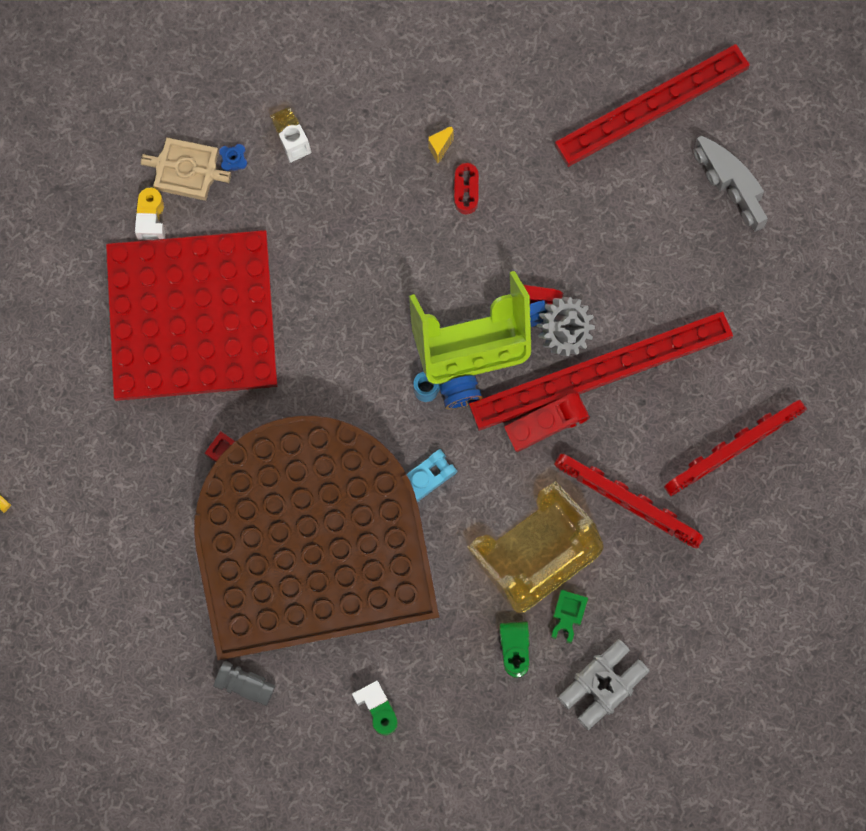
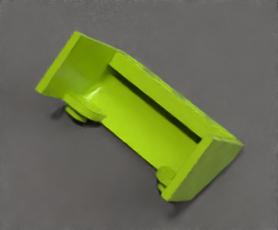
(476, 344)

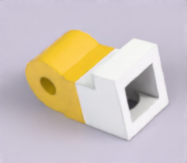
(147, 219)

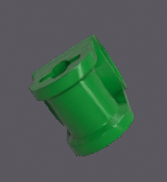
(515, 644)

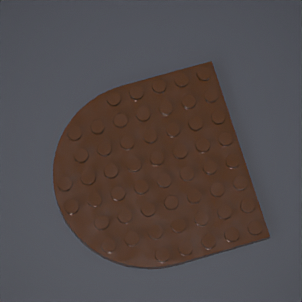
(309, 538)

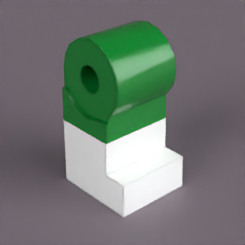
(383, 715)

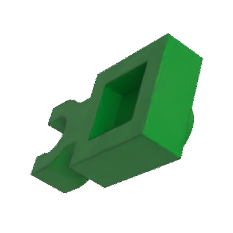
(569, 612)

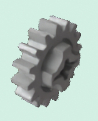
(565, 312)

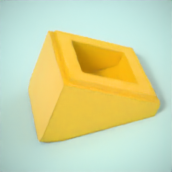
(440, 142)

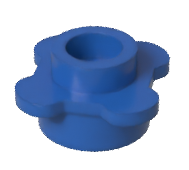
(229, 164)

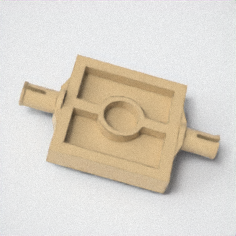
(186, 169)

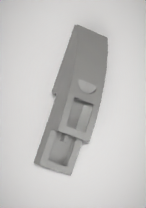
(728, 171)

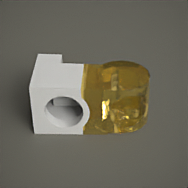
(290, 134)

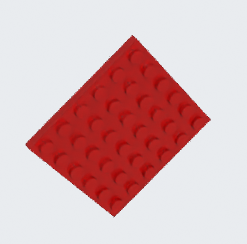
(191, 315)

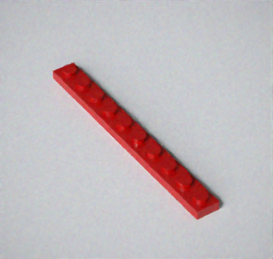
(601, 370)

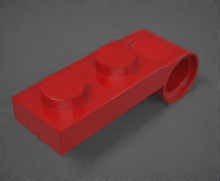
(547, 421)

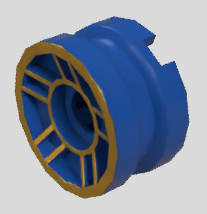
(460, 392)

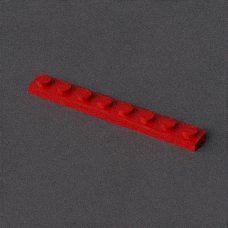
(651, 105)

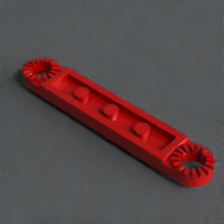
(743, 440)
(638, 505)

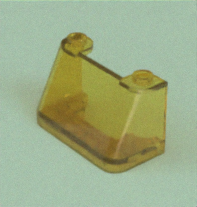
(539, 550)

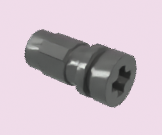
(246, 685)

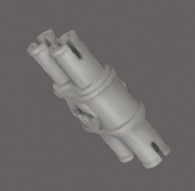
(604, 700)

